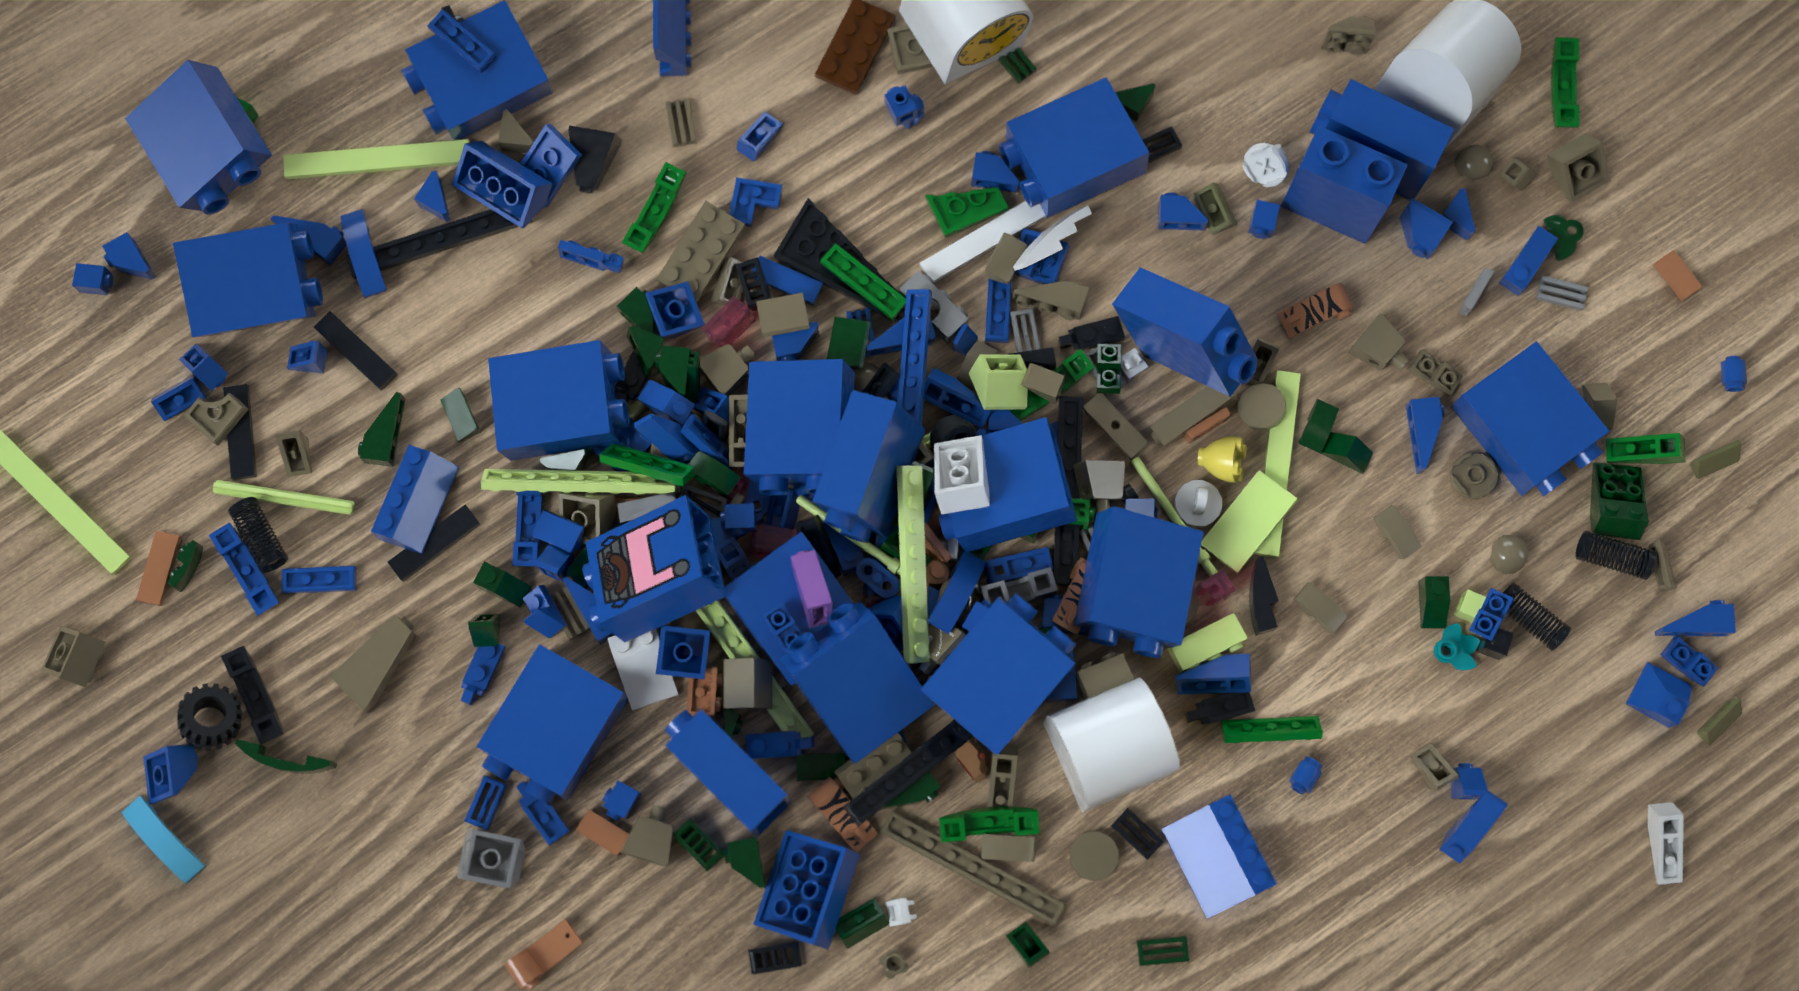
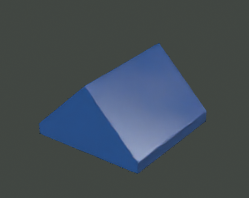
(675, 310)

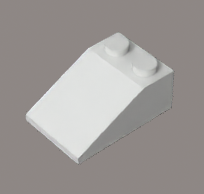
(961, 475)
(637, 669)

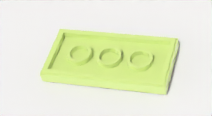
(1248, 521)

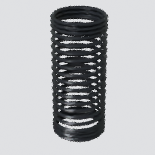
(268, 551)
(1643, 570)
(1559, 636)

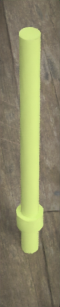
(1170, 511)
(892, 564)

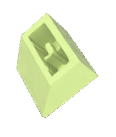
(999, 381)

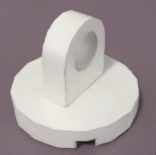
(1266, 164)
(1198, 503)

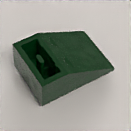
(1618, 501)

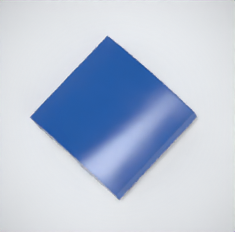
(1047, 269)

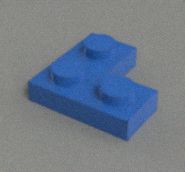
(750, 194)

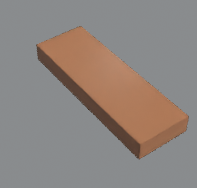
(158, 568)

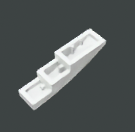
(1048, 241)

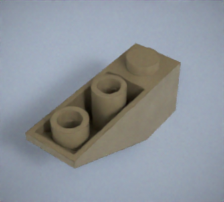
(1058, 297)

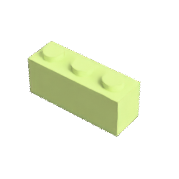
(1208, 643)

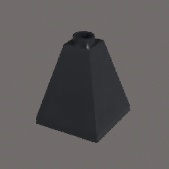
(597, 152)

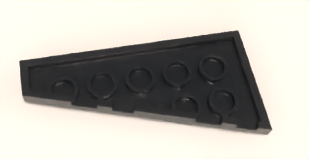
(808, 243)

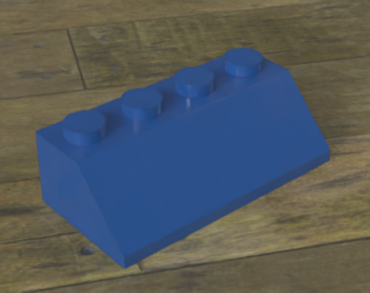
(501, 183)
(415, 499)

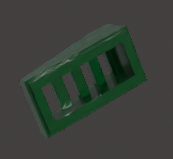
(685, 843)

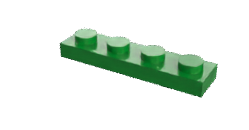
(863, 281)
(647, 464)
(1271, 729)

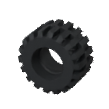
(209, 698)

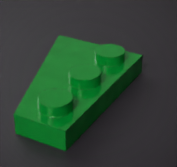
(962, 210)

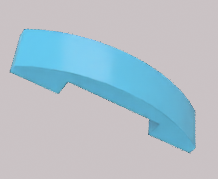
(162, 840)

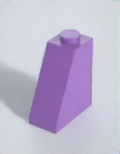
(811, 587)

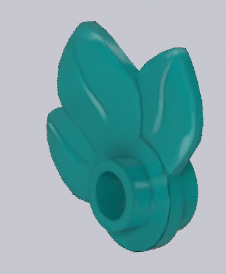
(1459, 648)

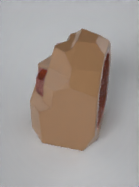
(972, 760)

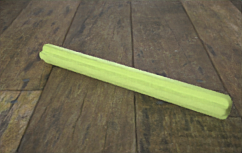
(284, 497)

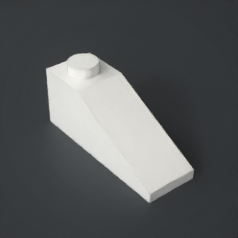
(1666, 842)

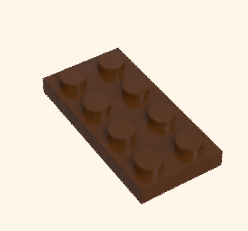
(854, 46)

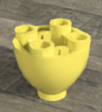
(1224, 458)

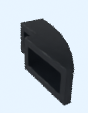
(1261, 598)

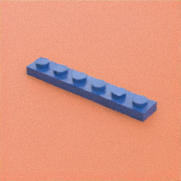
(914, 352)

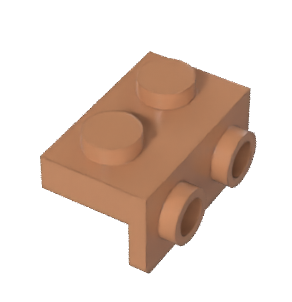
(704, 693)

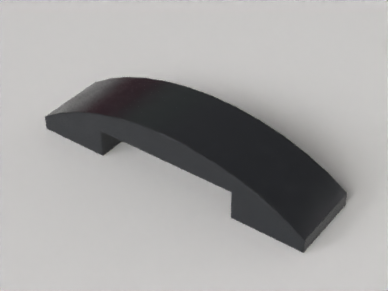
(254, 694)

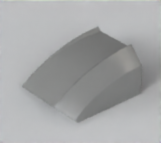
(491, 859)

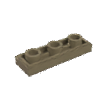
(1105, 415)

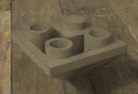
(1350, 36)

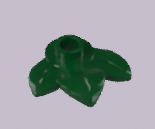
(1566, 243)

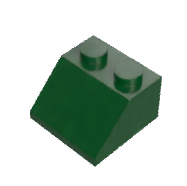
(672, 366)

